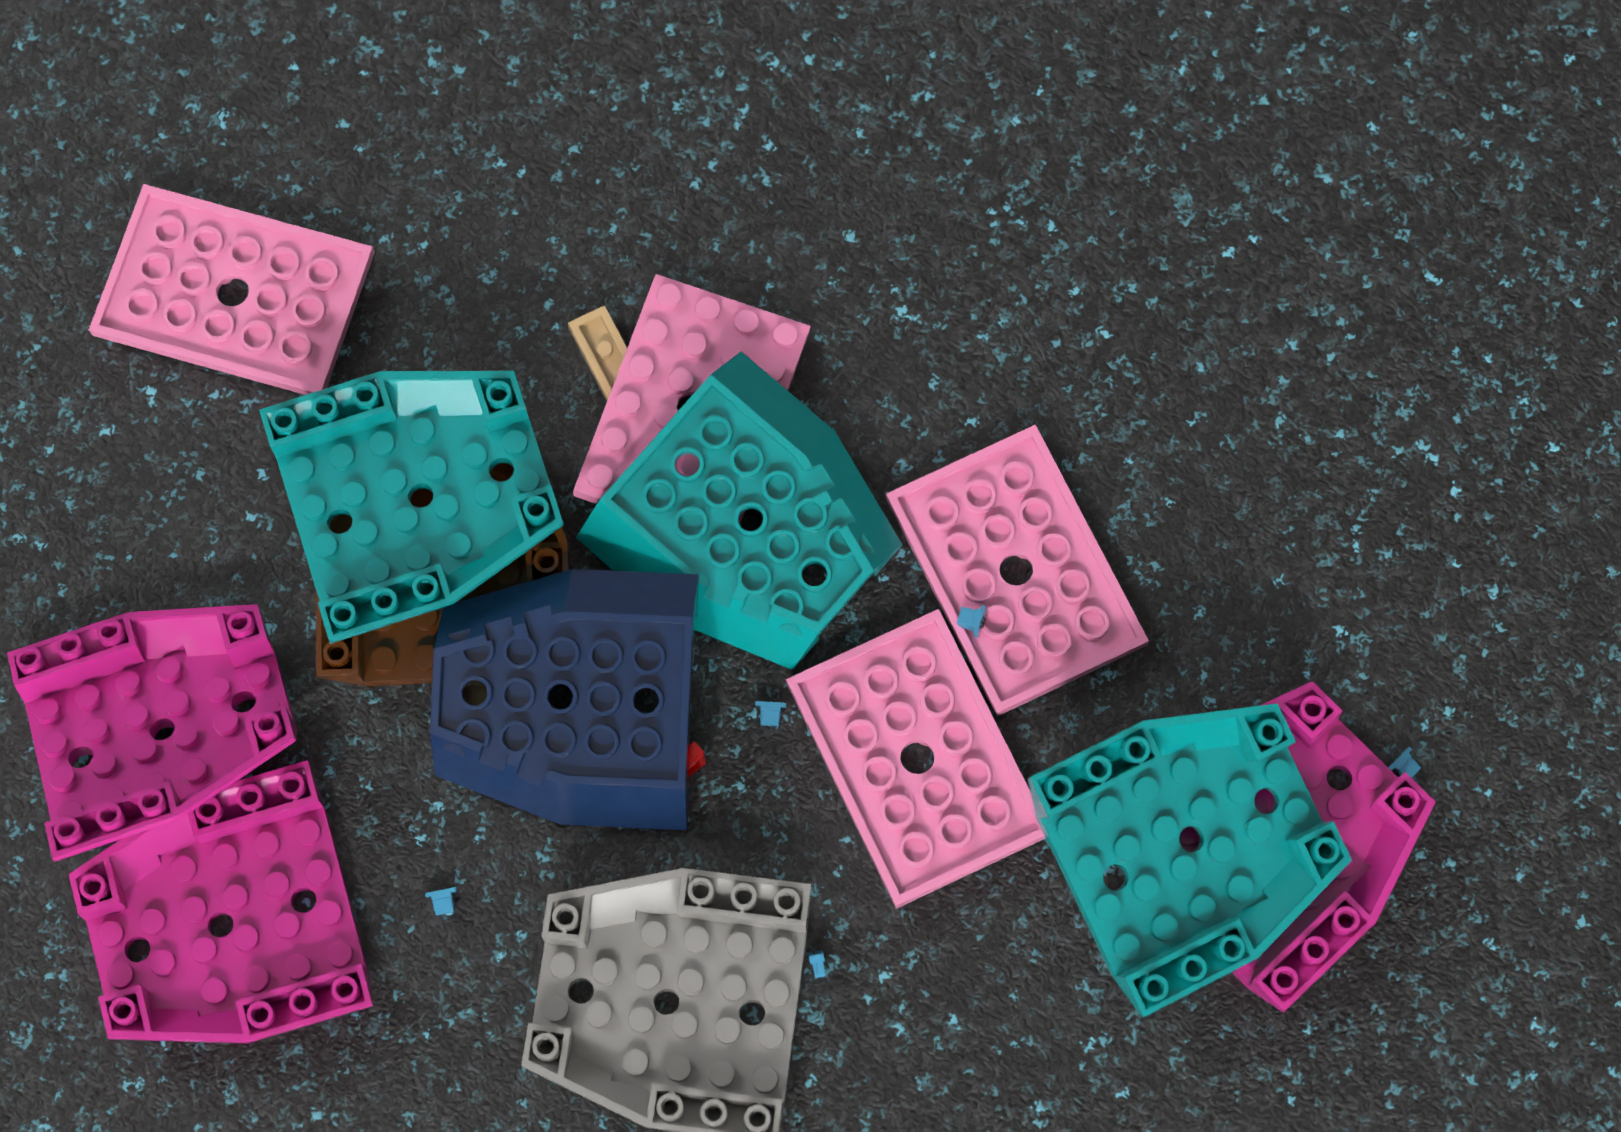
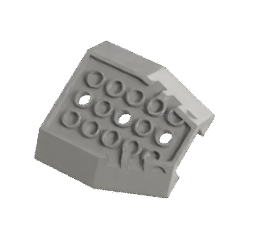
(684, 933)

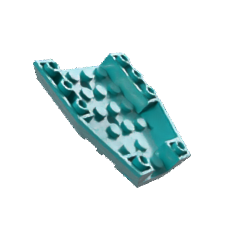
(365, 454)
(759, 454)
(1183, 912)

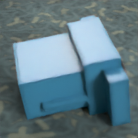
(972, 619)
(770, 712)
(1404, 763)
(442, 900)
(816, 958)

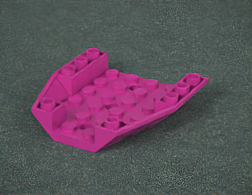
(123, 682)
(1378, 824)
(237, 858)

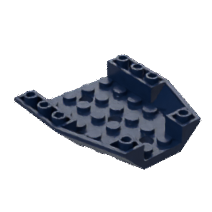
(605, 642)

